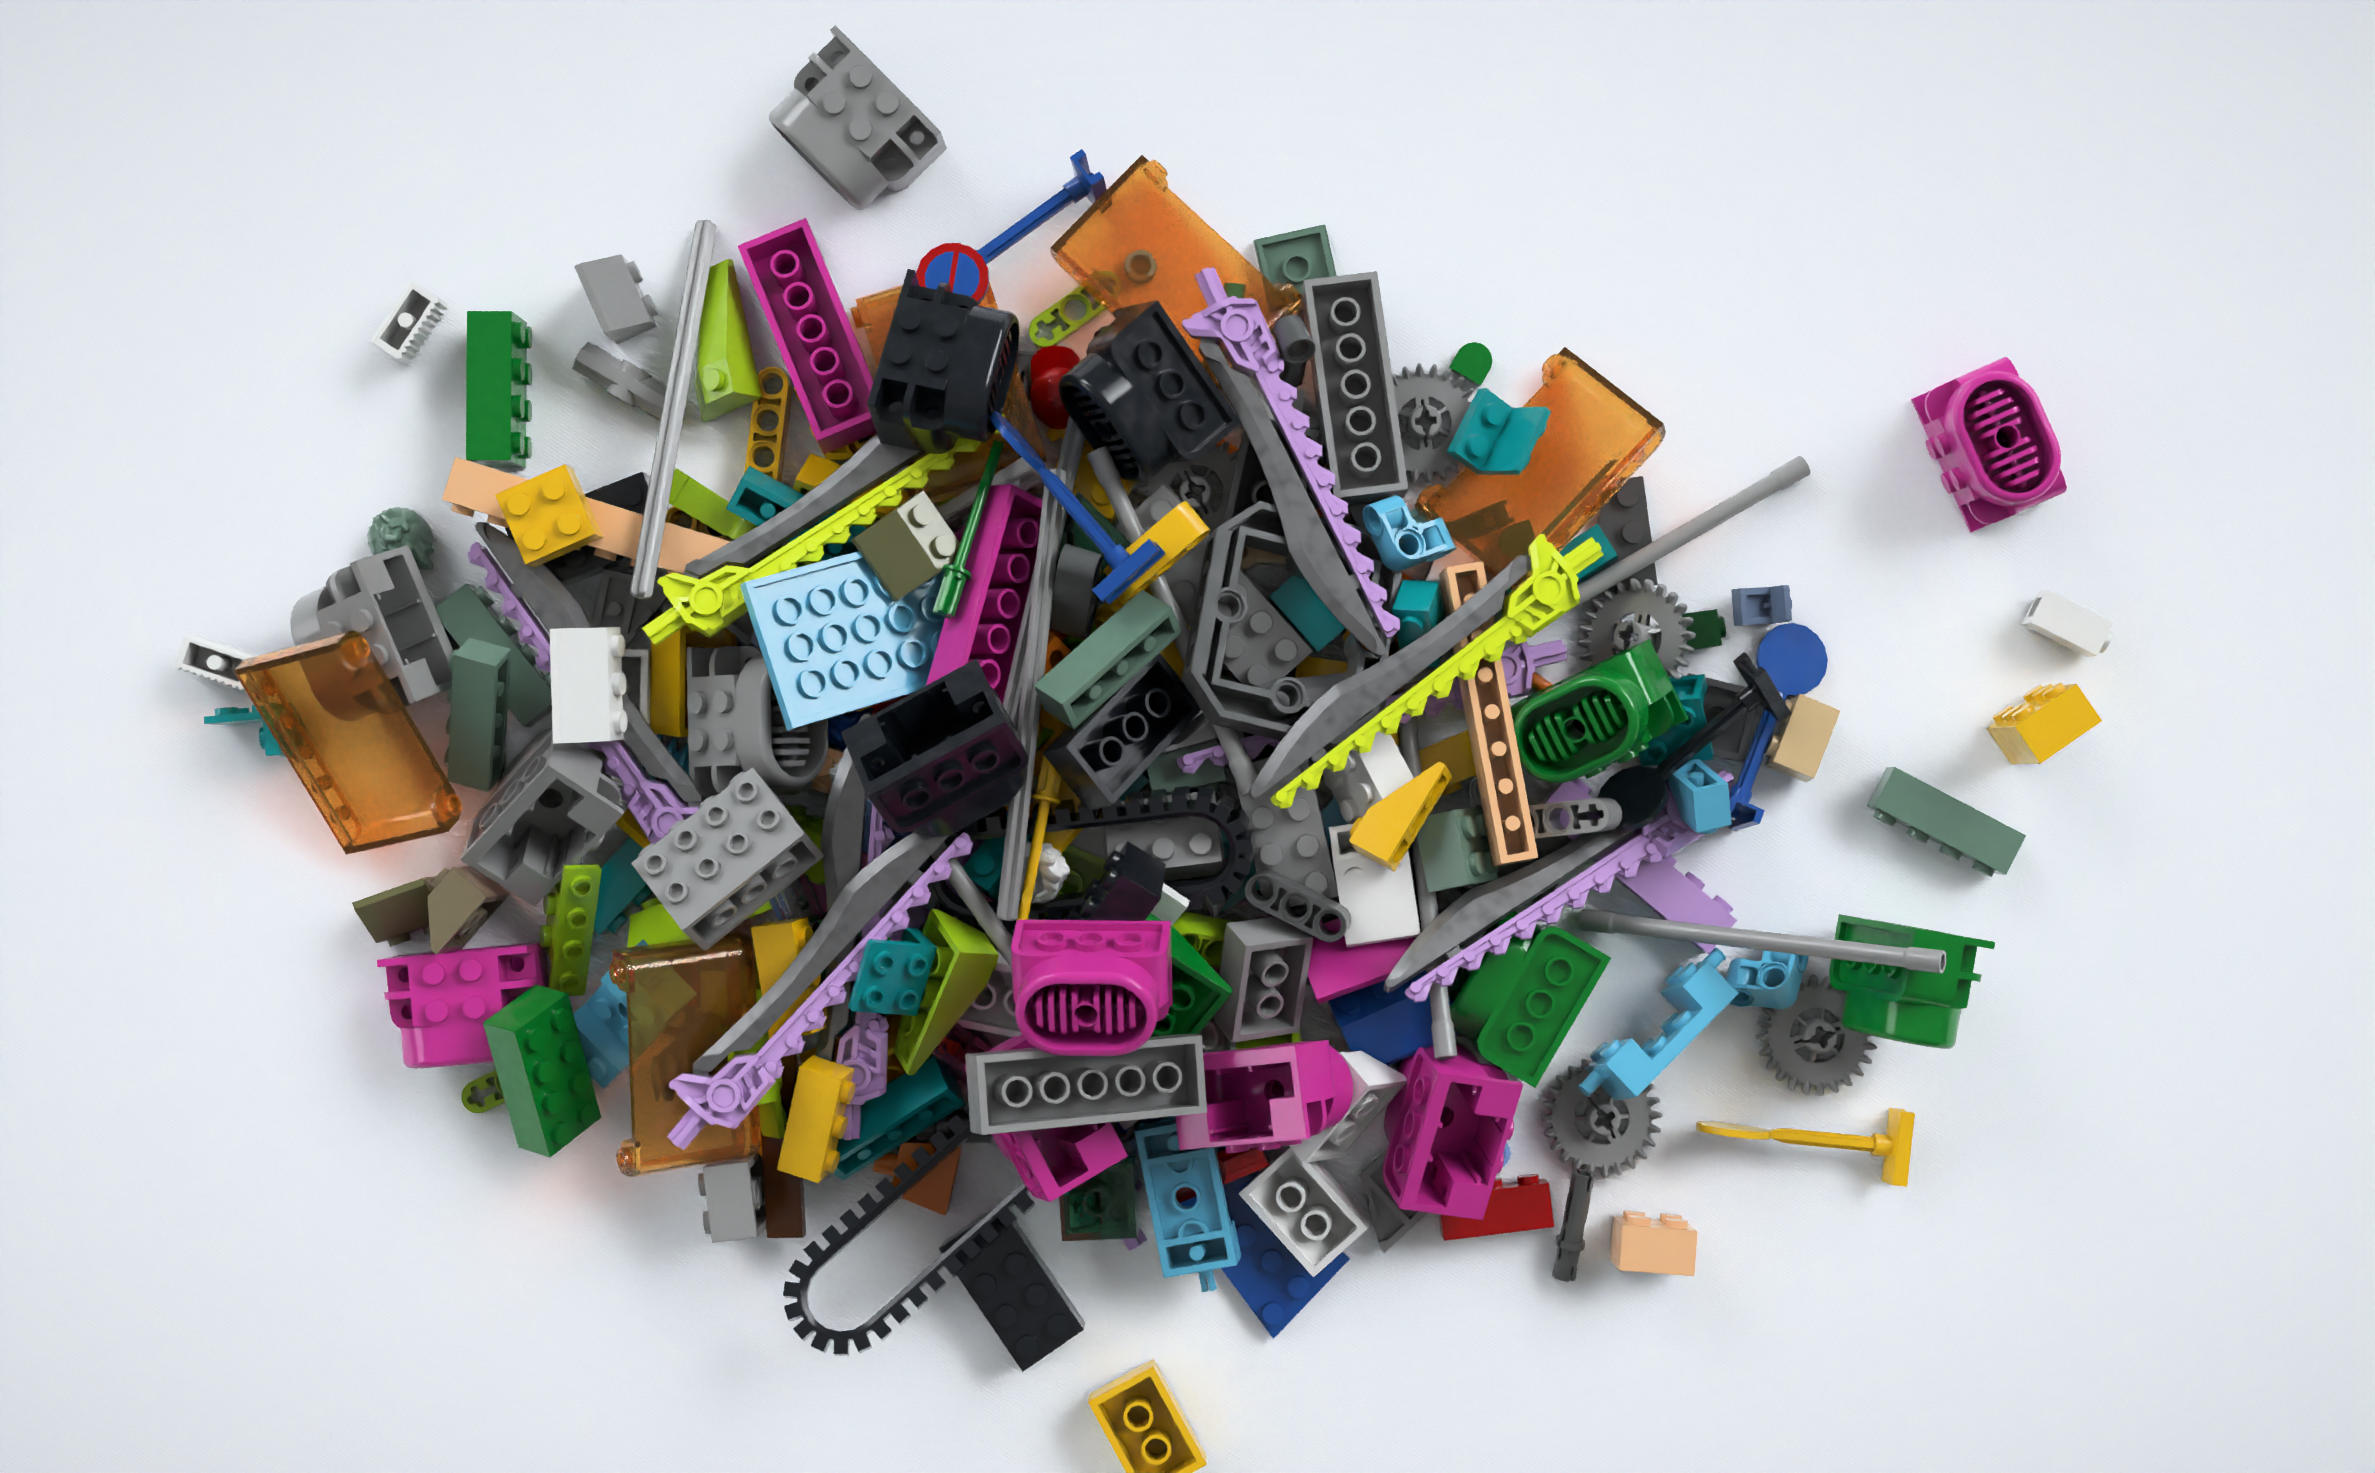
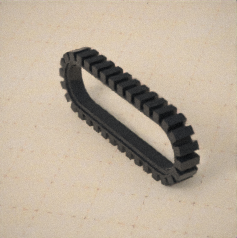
(1216, 886)
(872, 1212)

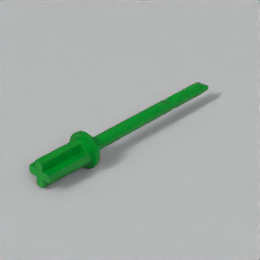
(955, 574)

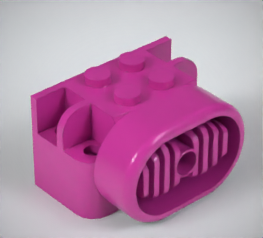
(1962, 433)
(1090, 984)
(449, 995)
(1268, 1097)
(1448, 1133)
(1060, 1157)

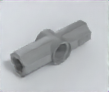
(621, 379)

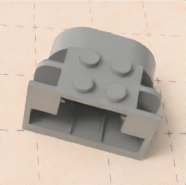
(855, 124)
(394, 613)
(741, 726)
(542, 816)

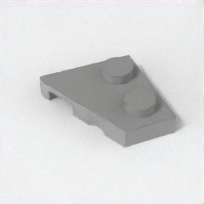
(620, 609)
(1388, 1220)

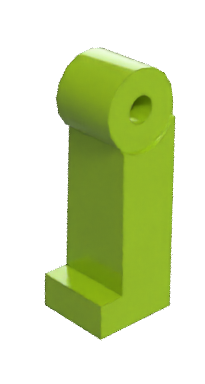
(706, 506)

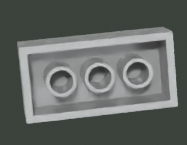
(1290, 838)

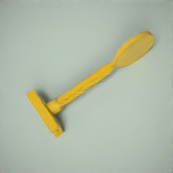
(1893, 1146)

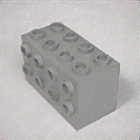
(727, 859)

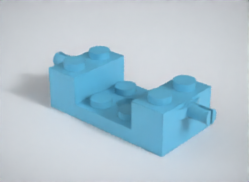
(1698, 996)
(604, 1031)
(1192, 1236)

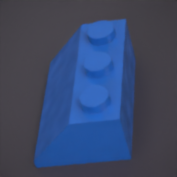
(1383, 1022)

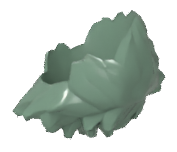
(399, 528)

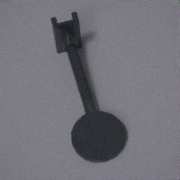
(1644, 790)

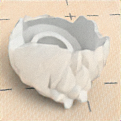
(1050, 873)

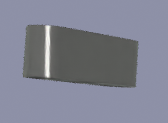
(1073, 597)
(1279, 905)

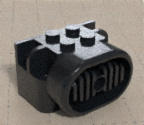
(942, 369)
(1145, 395)
(940, 755)

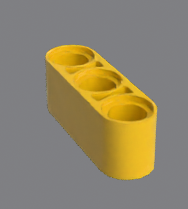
(1176, 535)

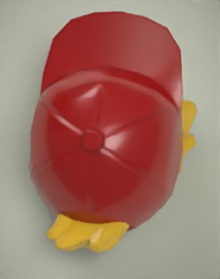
(1046, 371)

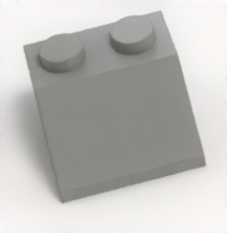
(616, 297)

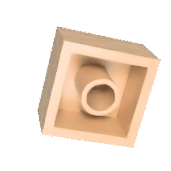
(1653, 1244)

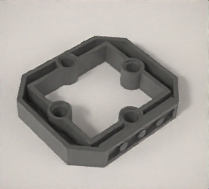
(1242, 705)

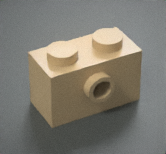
(1802, 738)

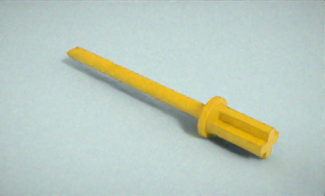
(1047, 793)

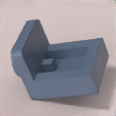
(1761, 605)

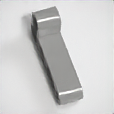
(1548, 815)

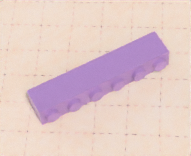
(1656, 884)

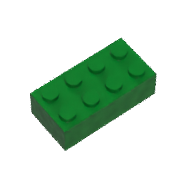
(497, 389)
(542, 1070)

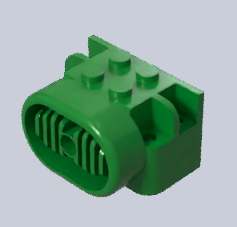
(1620, 705)
(1526, 998)
(1899, 1001)

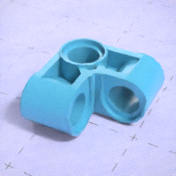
(1393, 526)
(1757, 980)

